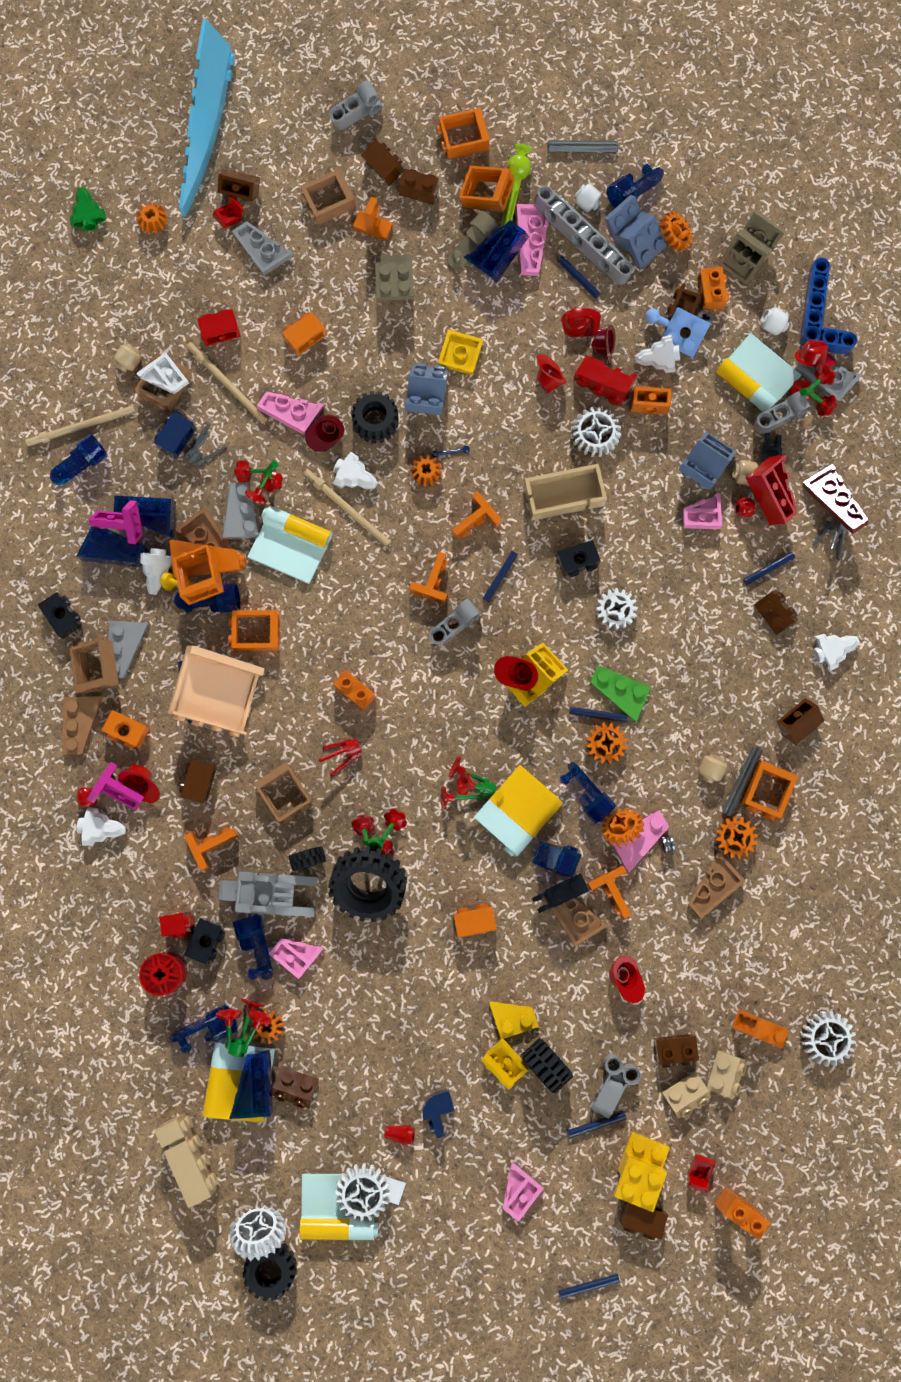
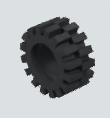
(307, 858)

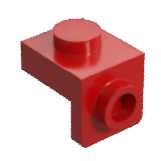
(229, 213)
(700, 1172)

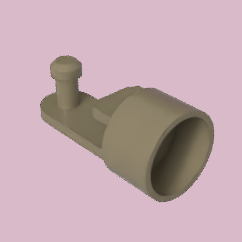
(480, 231)

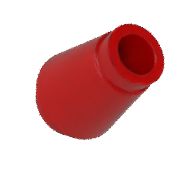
(401, 1134)

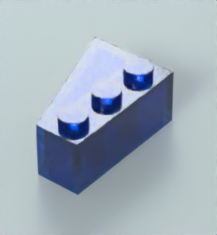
(498, 251)
(155, 513)
(110, 548)
(557, 858)
(254, 1091)

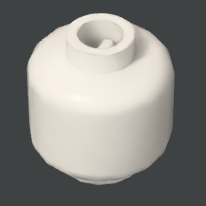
(588, 198)
(775, 321)

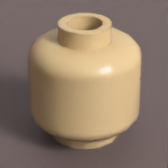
(127, 357)
(742, 470)
(712, 768)

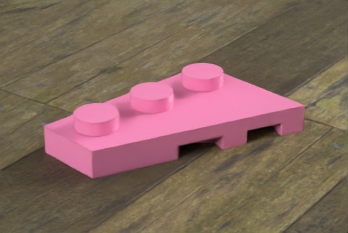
(291, 412)

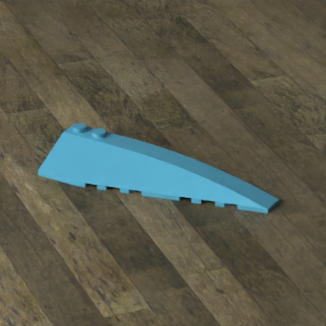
(208, 98)

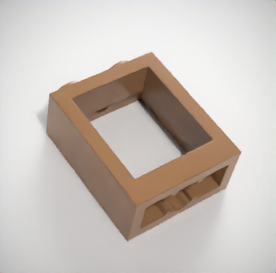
(333, 210)
(160, 403)
(81, 669)
(273, 776)

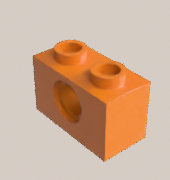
(650, 400)
(354, 690)
(115, 724)

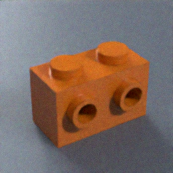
(712, 288)
(304, 333)
(474, 921)

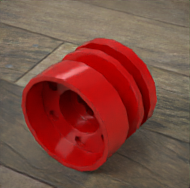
(167, 962)

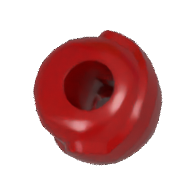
(745, 507)
(82, 795)

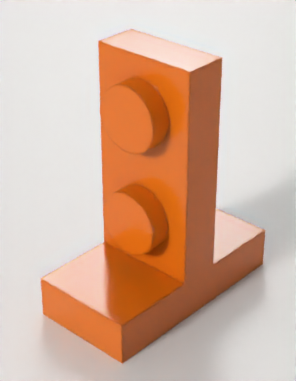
(371, 223)
(477, 518)
(433, 582)
(208, 844)
(612, 891)
(760, 1028)

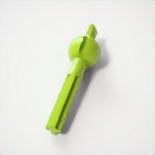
(520, 169)

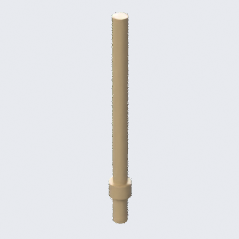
(203, 359)
(45, 436)
(320, 484)

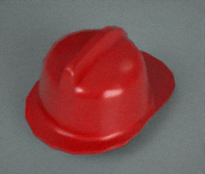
(581, 322)
(814, 353)
(549, 373)
(516, 672)
(140, 779)
(627, 978)

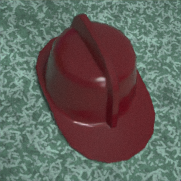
(604, 342)
(324, 433)

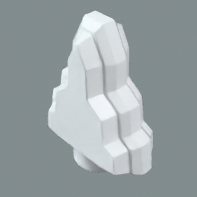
(661, 355)
(352, 473)
(154, 566)
(833, 649)
(97, 827)

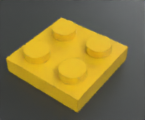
(460, 352)

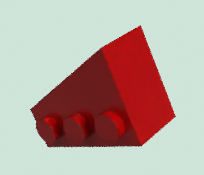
(604, 380)
(772, 490)

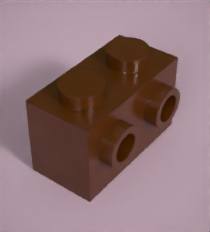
(382, 162)
(238, 185)
(419, 186)
(800, 721)
(198, 781)
(676, 1050)
(643, 1221)

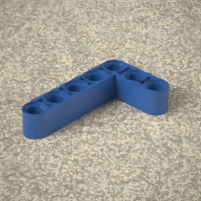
(816, 312)

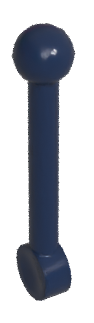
(465, 449)

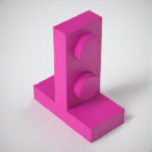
(127, 520)
(115, 789)

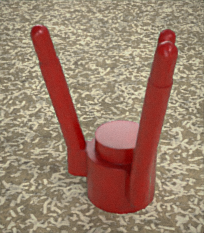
(350, 747)

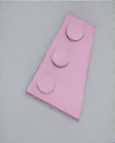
(654, 828)

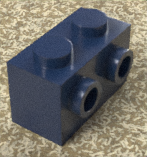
(174, 435)

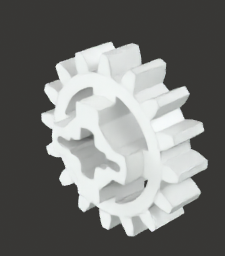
(614, 601)

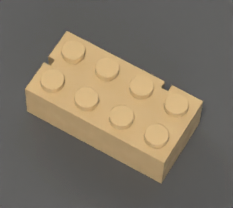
(565, 492)
(187, 1160)

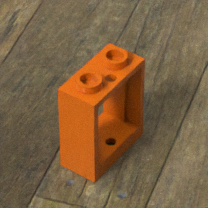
(461, 119)
(488, 174)
(202, 589)
(274, 644)
(775, 772)
(742, 1213)

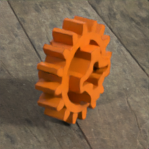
(676, 231)
(606, 735)
(622, 827)
(732, 831)

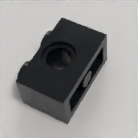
(586, 551)
(52, 607)
(196, 949)

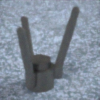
(194, 456)
(836, 529)

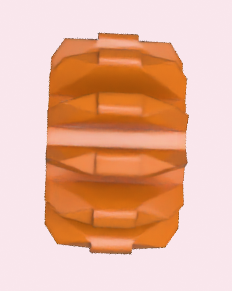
(151, 218)
(418, 468)
(275, 1029)

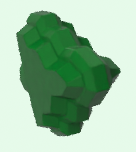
(86, 211)

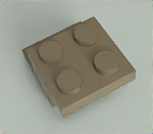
(751, 247)
(394, 277)

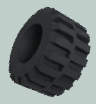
(375, 431)
(547, 1065)
(269, 1288)

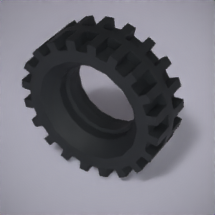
(361, 902)

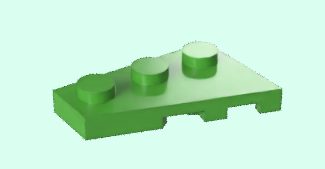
(621, 690)

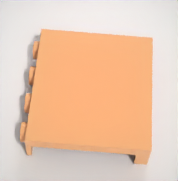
(214, 691)

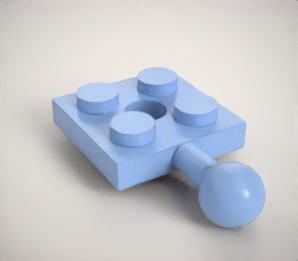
(679, 320)

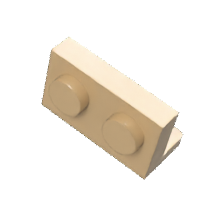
(726, 1074)
(687, 1095)

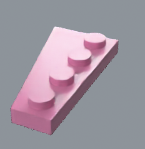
(535, 226)

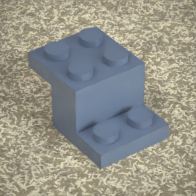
(635, 231)
(426, 389)
(707, 461)

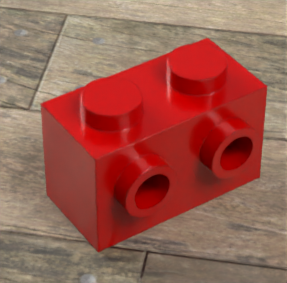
(218, 327)
(177, 924)

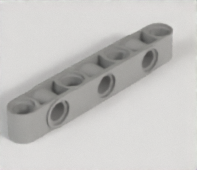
(583, 235)

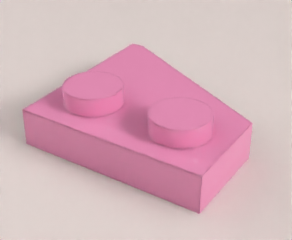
(704, 514)
(295, 956)
(520, 1192)

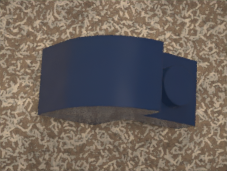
(436, 1105)

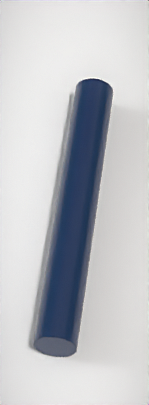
(579, 277)
(769, 568)
(499, 577)
(598, 714)
(596, 1124)
(588, 1286)

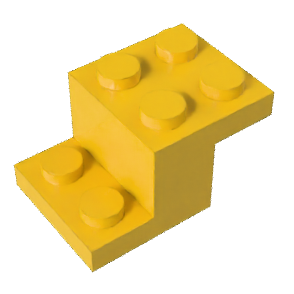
(548, 669)
(642, 1171)

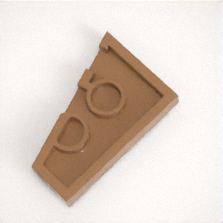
(203, 530)
(78, 720)
(715, 886)
(577, 920)

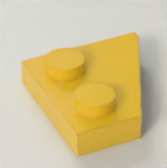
(513, 1018)

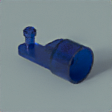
(624, 186)
(87, 453)
(222, 602)
(602, 803)
(251, 936)
(216, 1028)

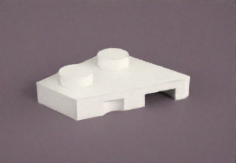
(164, 374)

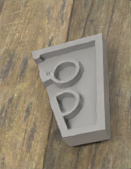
(261, 249)
(842, 382)
(239, 515)
(126, 640)

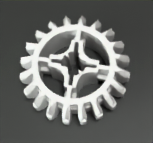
(581, 436)
(830, 1046)
(347, 1199)
(256, 1229)

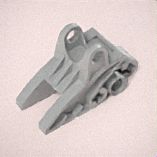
(265, 893)

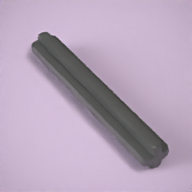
(582, 146)
(742, 781)

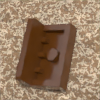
(685, 300)
(776, 611)
(294, 1087)

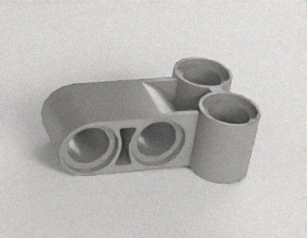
(364, 99)
(792, 408)
(465, 614)
(613, 1086)

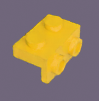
(504, 1063)

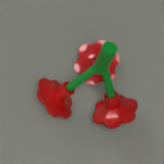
(824, 376)
(270, 479)

